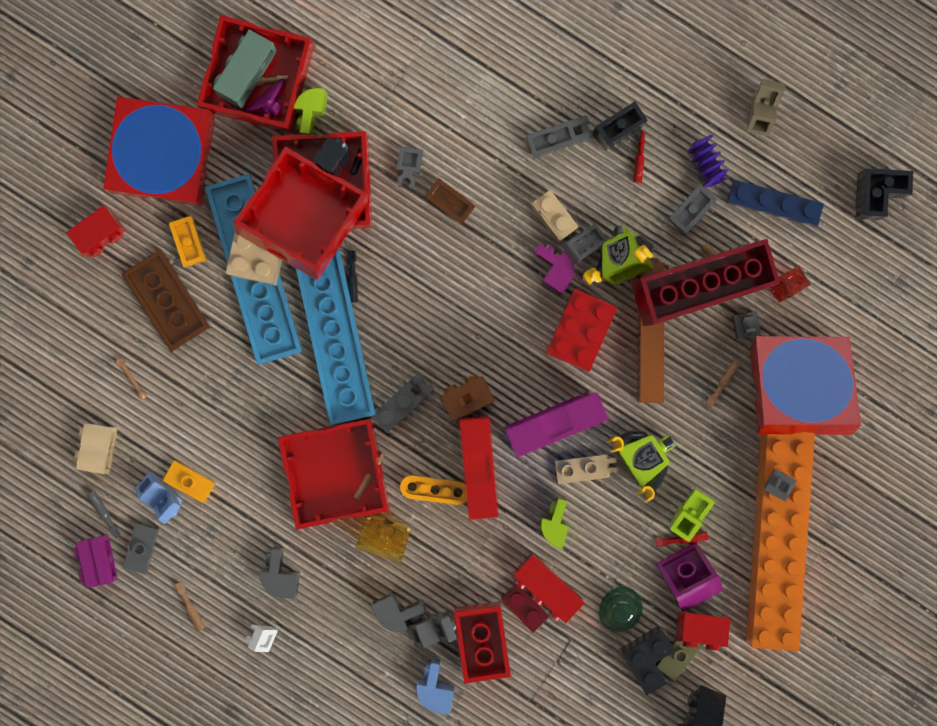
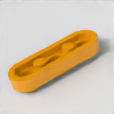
(424, 493)

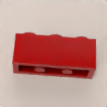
(547, 588)

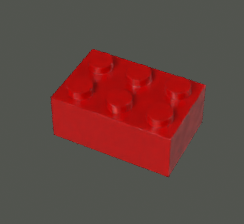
(581, 330)
(482, 642)

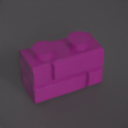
(95, 561)

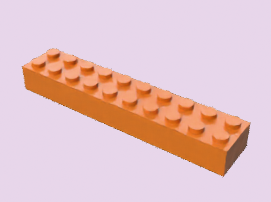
(780, 544)

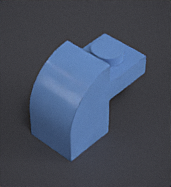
(159, 496)
(434, 695)

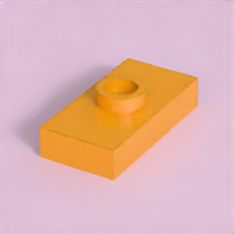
(187, 241)
(189, 481)

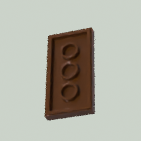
(166, 300)

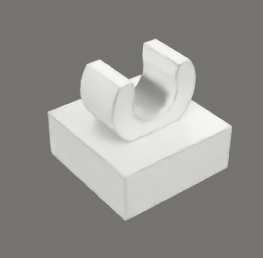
(262, 638)

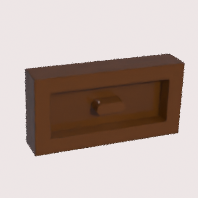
(450, 201)

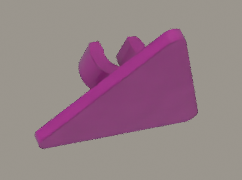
(267, 101)

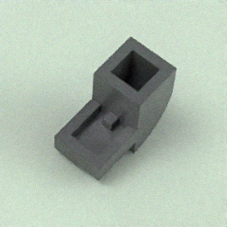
(278, 581)
(393, 616)
(433, 629)

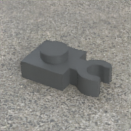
(409, 163)

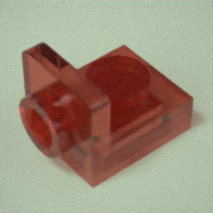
(790, 284)

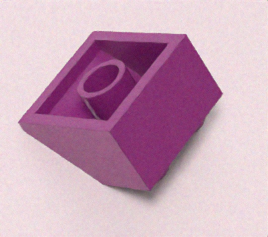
(690, 576)

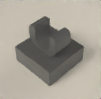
(746, 325)
(779, 485)

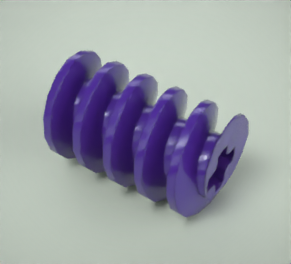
(708, 162)

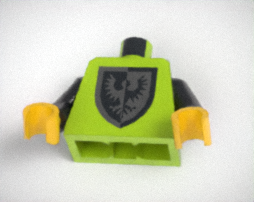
(622, 258)
(644, 458)

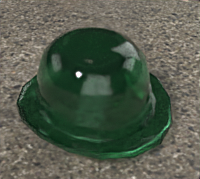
(620, 609)

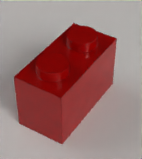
(96, 232)
(702, 629)

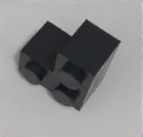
(876, 188)
(643, 654)
(706, 708)

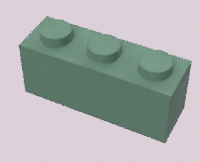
(244, 69)

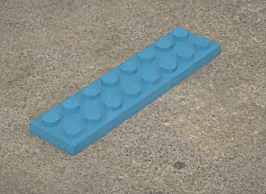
(261, 304)
(336, 343)

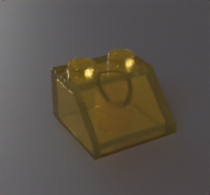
(383, 538)

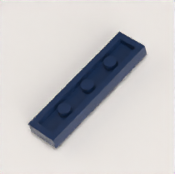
(775, 203)

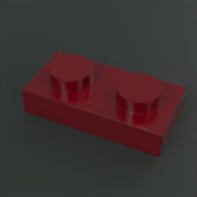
(525, 607)

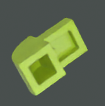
(310, 104)
(690, 514)
(552, 528)

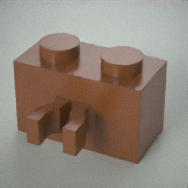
(467, 397)

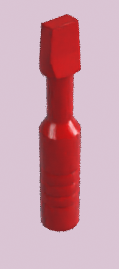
(639, 161)
(699, 536)

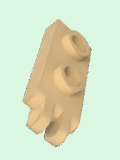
(584, 468)

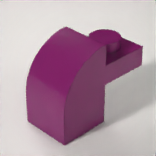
(561, 271)

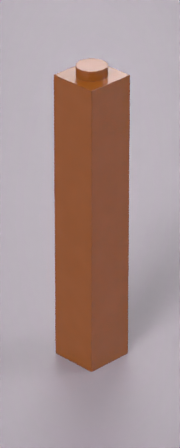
(650, 354)

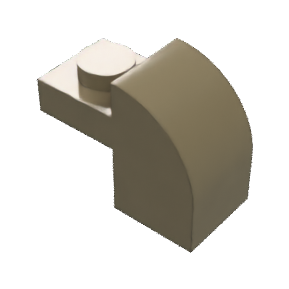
(763, 107)

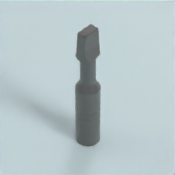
(103, 513)

